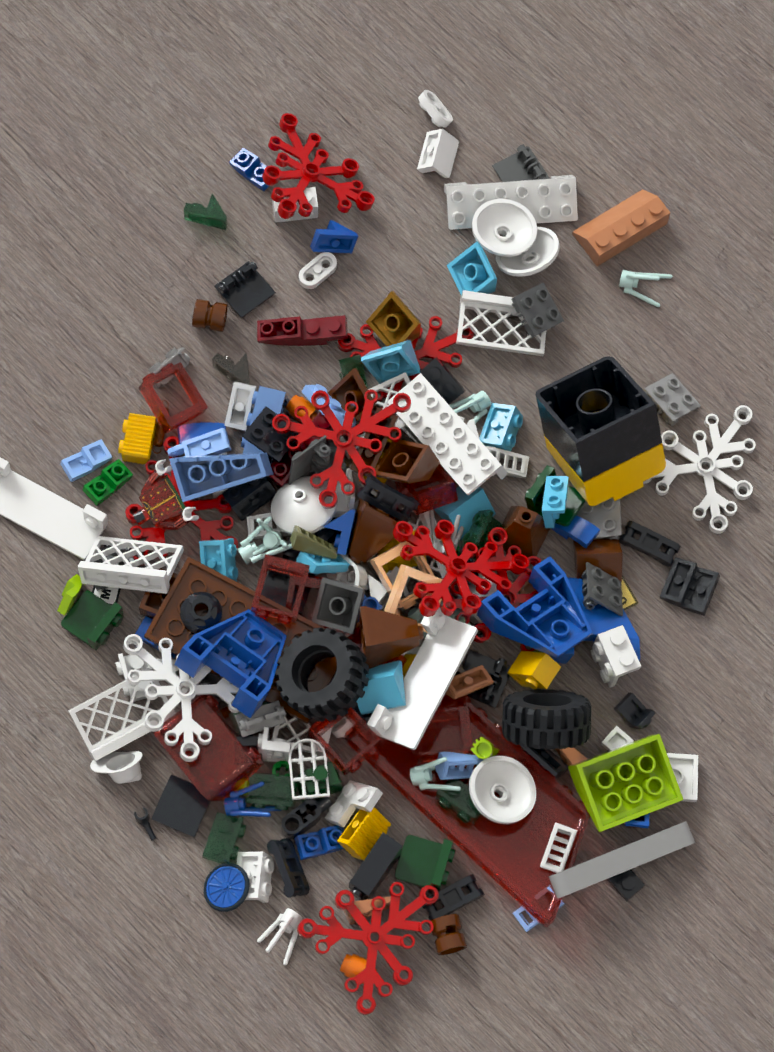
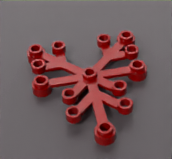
(310, 172)
(430, 349)
(367, 424)
(207, 528)
(456, 567)
(512, 596)
(395, 920)

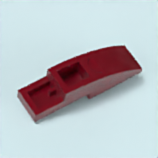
(299, 332)
(282, 469)

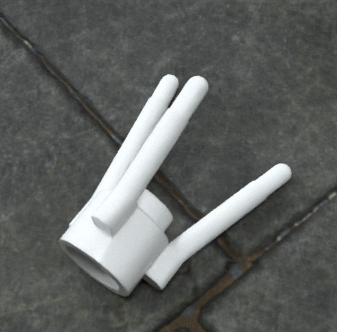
(287, 922)

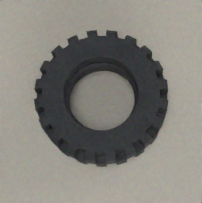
(300, 660)
(546, 719)

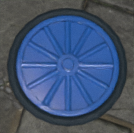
(226, 887)

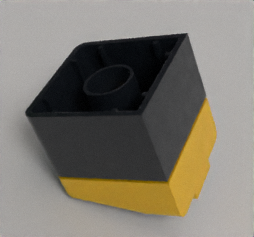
(602, 430)

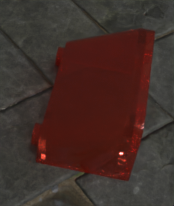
(220, 764)

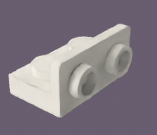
(123, 667)
(273, 750)
(259, 870)

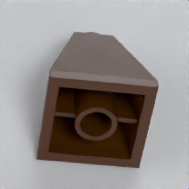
(524, 530)
(370, 532)
(386, 635)

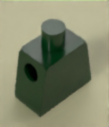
(320, 775)

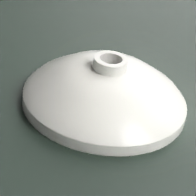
(505, 219)
(535, 259)
(304, 512)
(510, 781)

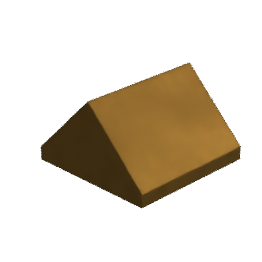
(394, 321)

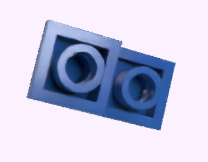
(249, 167)
(193, 430)
(579, 530)
(319, 842)

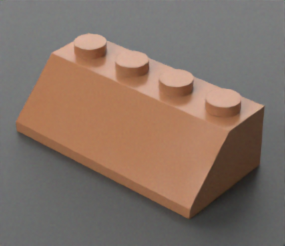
(622, 226)

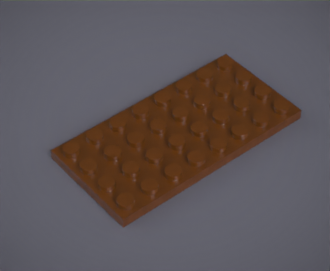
(234, 600)

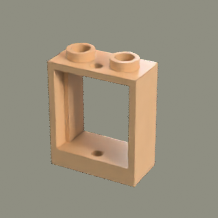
(377, 563)
(400, 582)

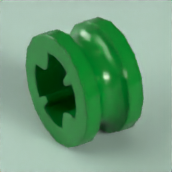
(277, 766)

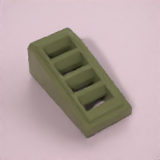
(309, 543)

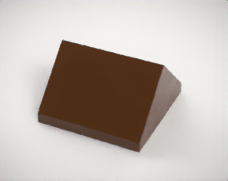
(351, 389)
(602, 554)

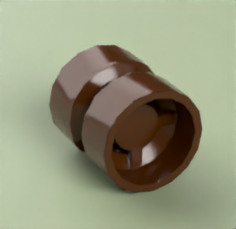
(209, 315)
(450, 942)

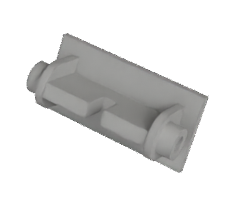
(173, 356)
(266, 716)

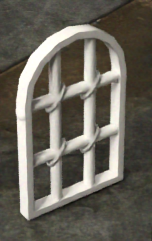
(303, 778)

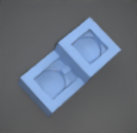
(86, 461)

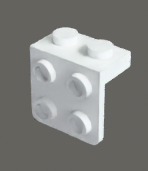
(614, 655)

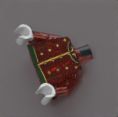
(163, 502)

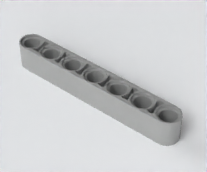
(621, 859)

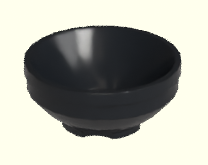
(199, 623)

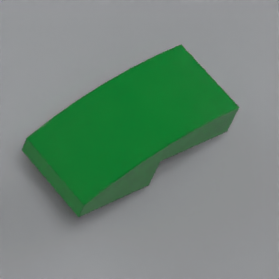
(107, 483)

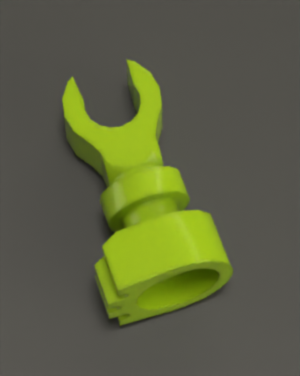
(484, 748)

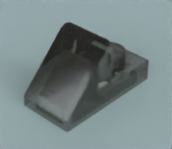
(234, 373)

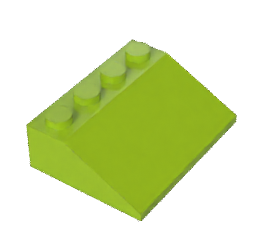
(626, 782)

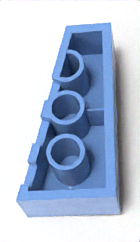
(264, 397)
(212, 473)

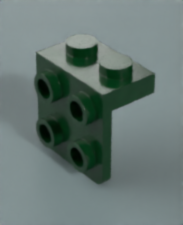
(535, 495)
(92, 619)
(424, 862)

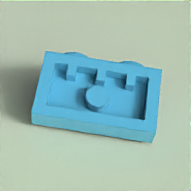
(501, 426)
(554, 499)
(220, 556)
(322, 564)

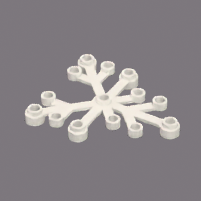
(720, 446)
(163, 671)

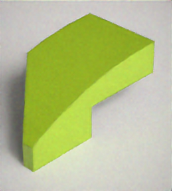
(69, 594)

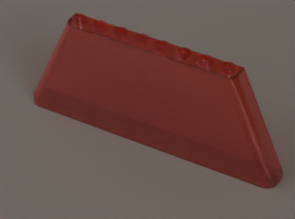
(504, 851)

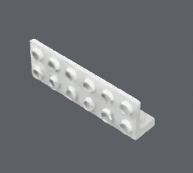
(545, 198)
(448, 436)
(48, 513)
(425, 681)

